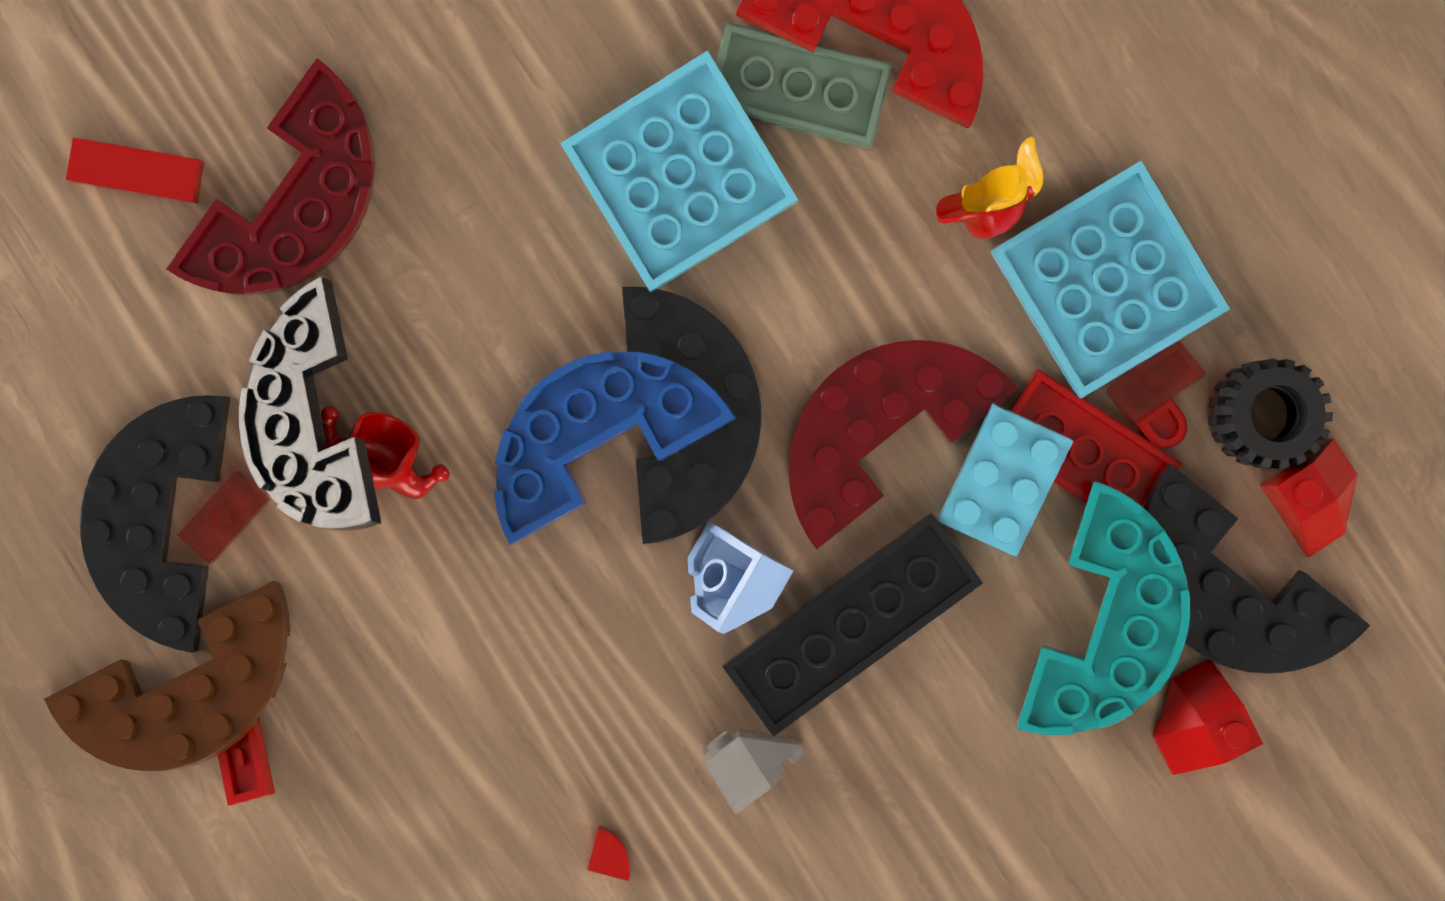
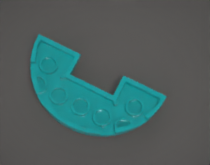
(1136, 629)

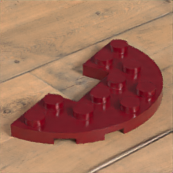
(310, 211)
(865, 406)

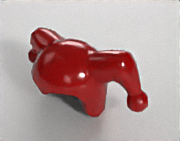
(390, 451)

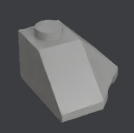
(749, 764)

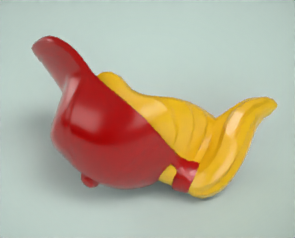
(998, 198)

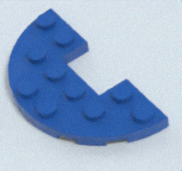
(582, 410)

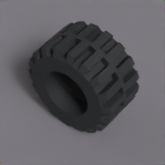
(1304, 413)

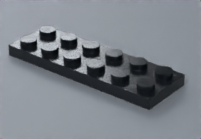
(852, 624)

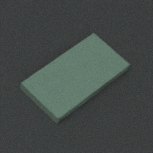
(804, 91)

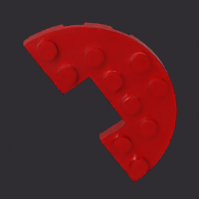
(938, 35)

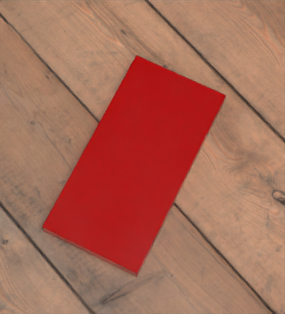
(1101, 445)

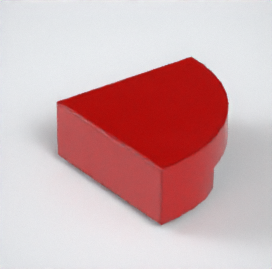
(609, 855)

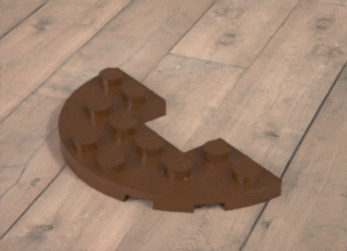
(193, 713)

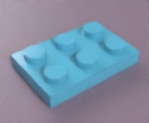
(1004, 479)

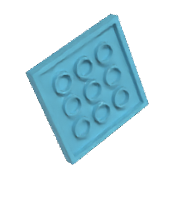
(679, 171)
(1109, 280)

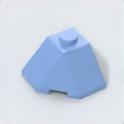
(732, 579)

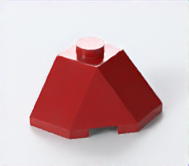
(1314, 497)
(1203, 721)

